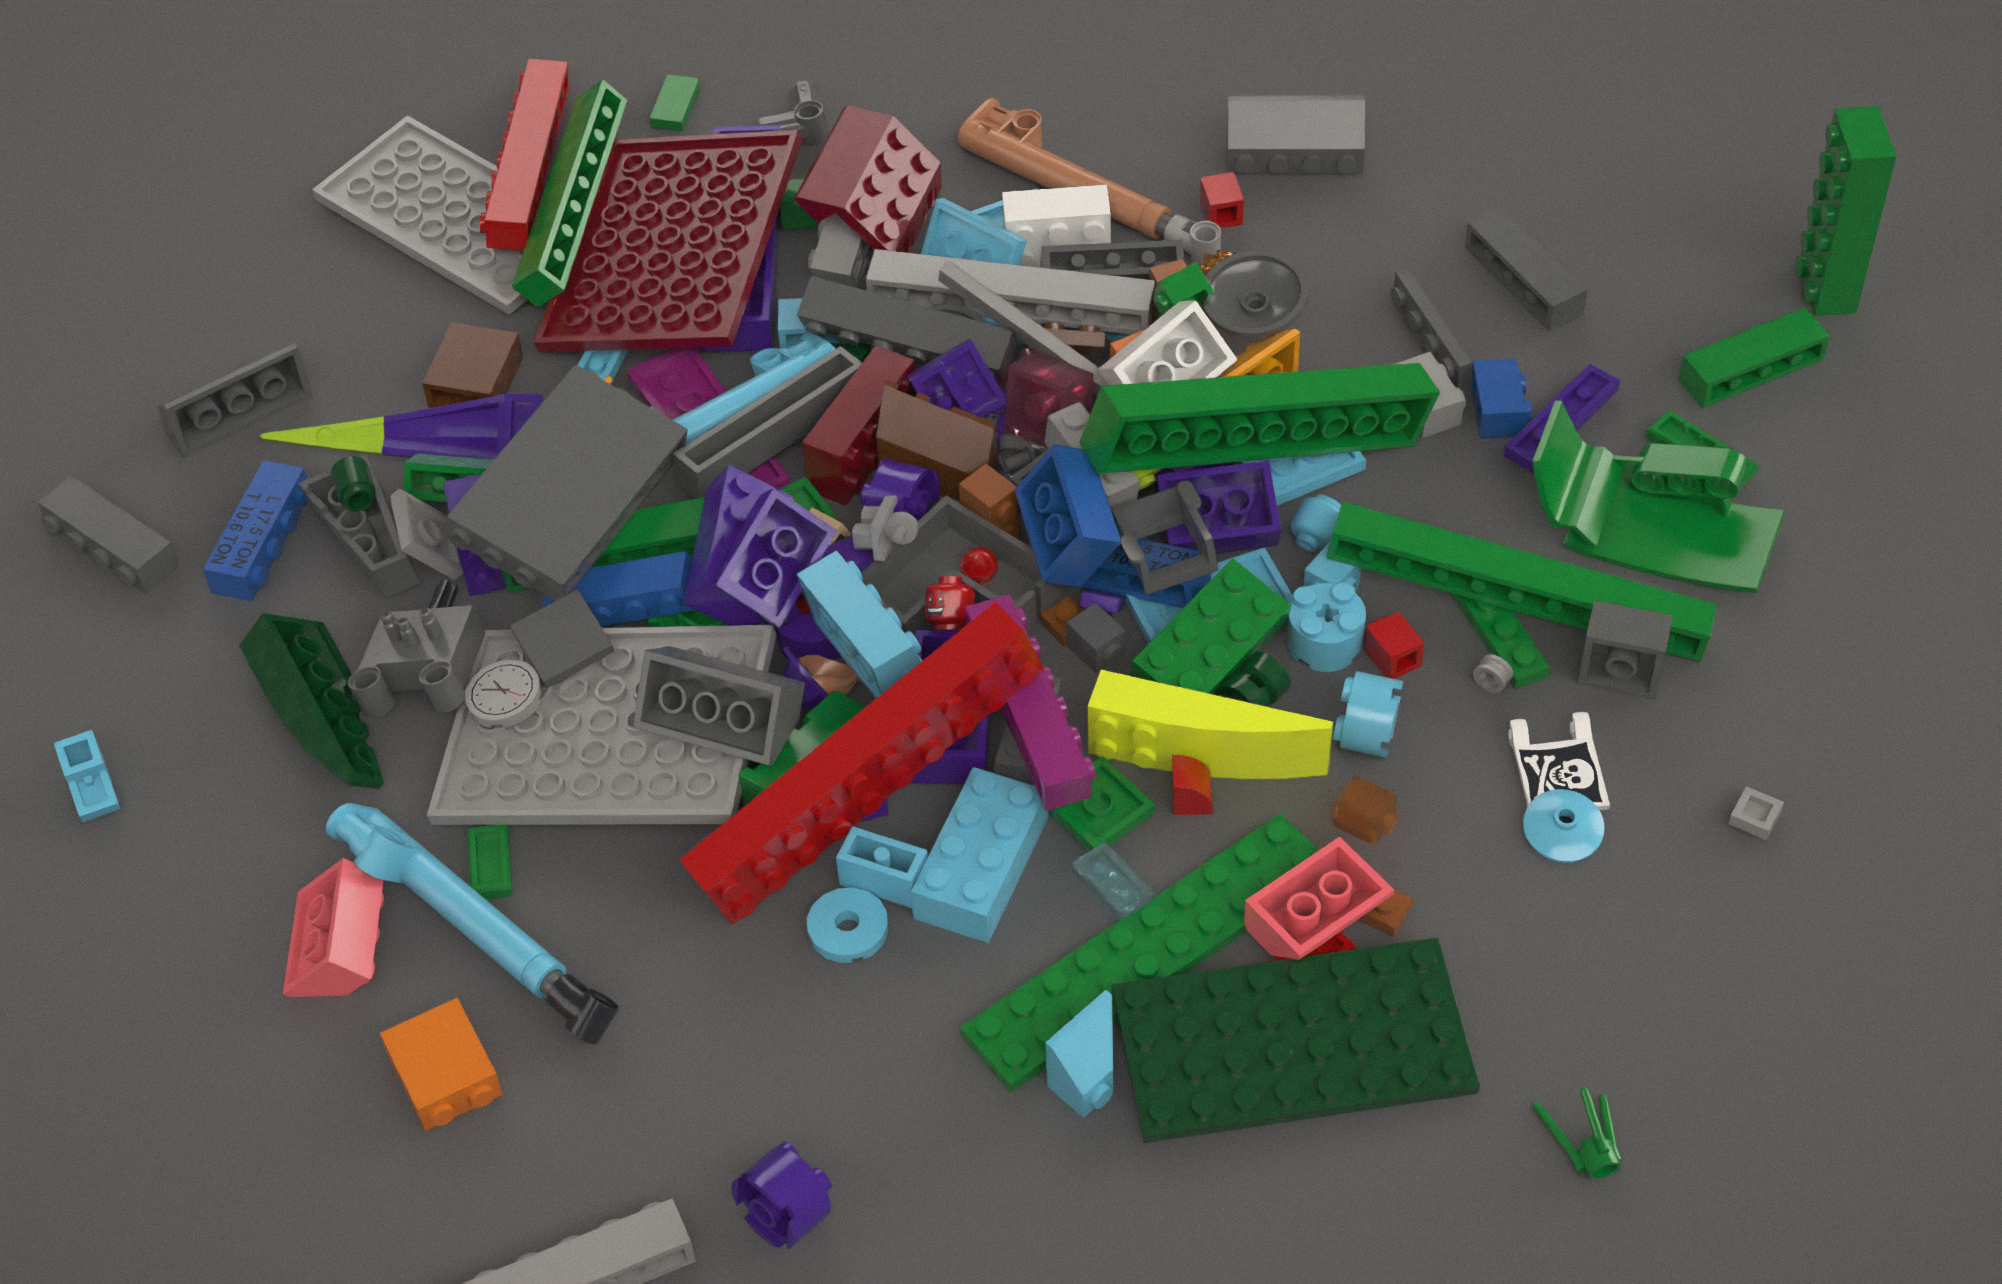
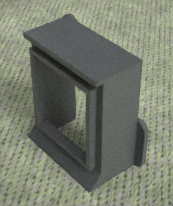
(1158, 514)

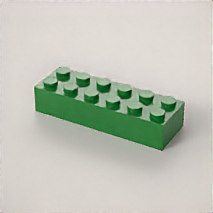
(1845, 210)

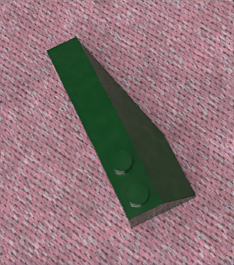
(311, 694)

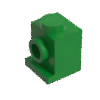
(1183, 285)

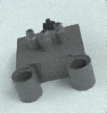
(420, 651)

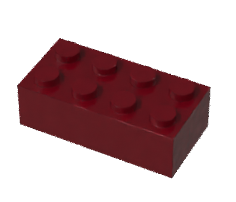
(843, 442)

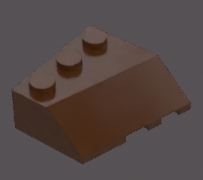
(934, 438)

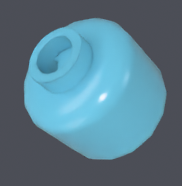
(1315, 522)

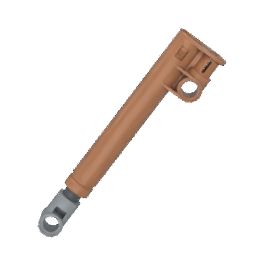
(1016, 142)

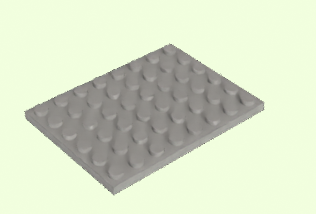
(579, 750)

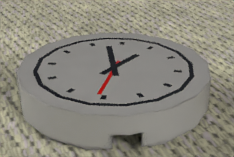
(504, 693)

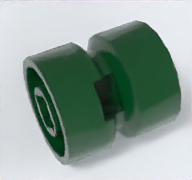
(1258, 681)

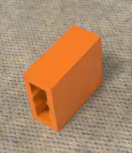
(441, 1064)

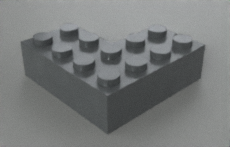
(937, 550)

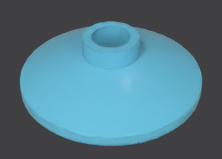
(1561, 840)

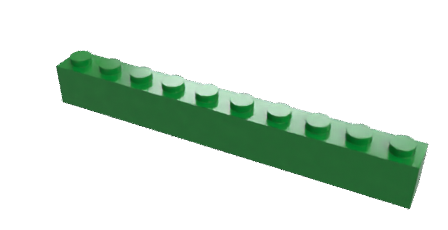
(1507, 575)

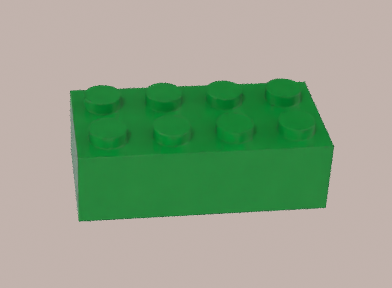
(1214, 632)

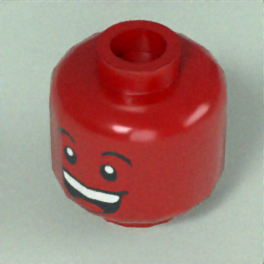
(947, 603)

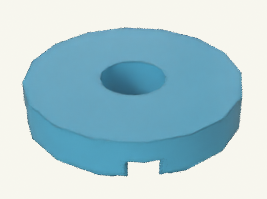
(847, 905)

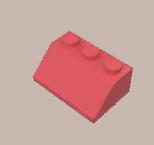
(1314, 901)
(334, 933)

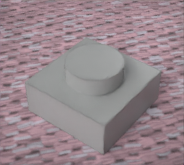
(1756, 813)

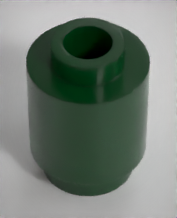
(353, 483)

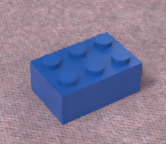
(1067, 516)

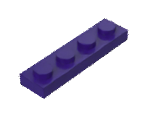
(1581, 400)

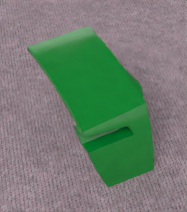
(1657, 510)

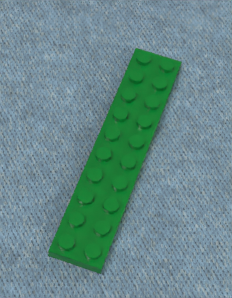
(1156, 941)

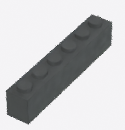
(900, 325)
(765, 424)

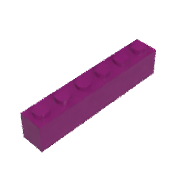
(1041, 729)

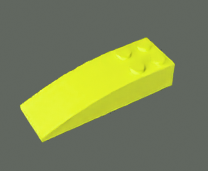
(1235, 739)

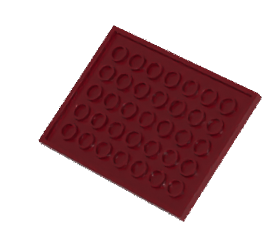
(672, 243)

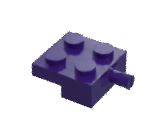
(959, 381)

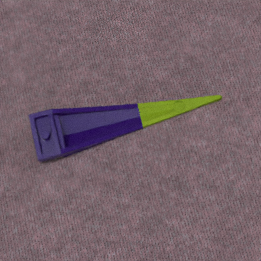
(457, 430)

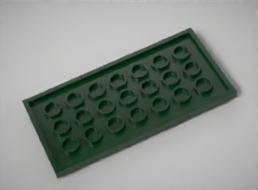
(1293, 1040)

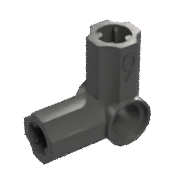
(806, 115)

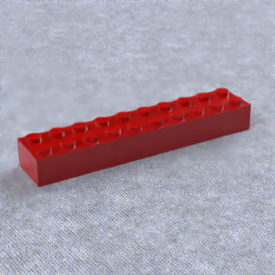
(863, 763)

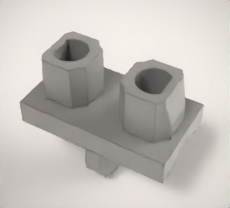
(882, 528)

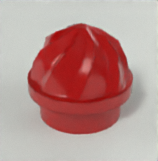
(979, 565)

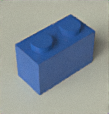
(1499, 398)

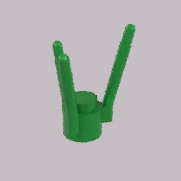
(1599, 1151)

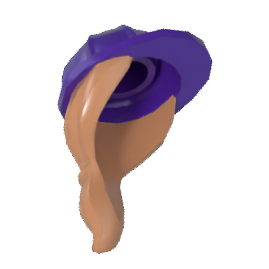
(820, 676)

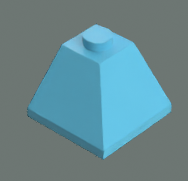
(1082, 1058)

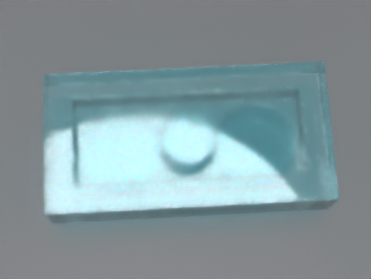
(1113, 881)

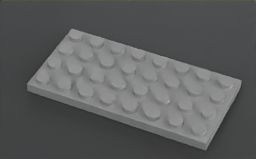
(428, 203)

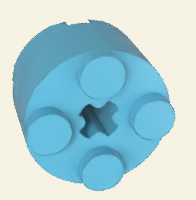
(1326, 626)
(1369, 713)

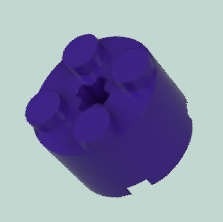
(911, 484)
(783, 1196)

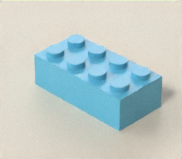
(858, 623)
(979, 855)

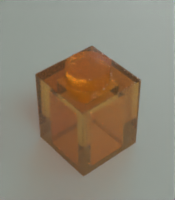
(1366, 811)

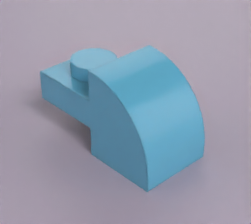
(87, 775)

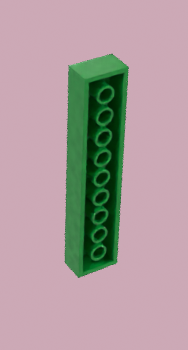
(1257, 417)

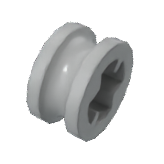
(1493, 673)

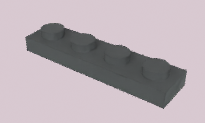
(1431, 328)

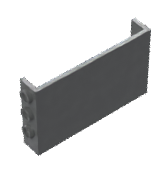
(566, 484)

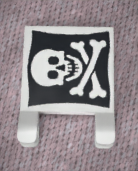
(1559, 764)

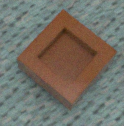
(1055, 618)
(1389, 914)

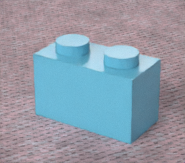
(880, 865)

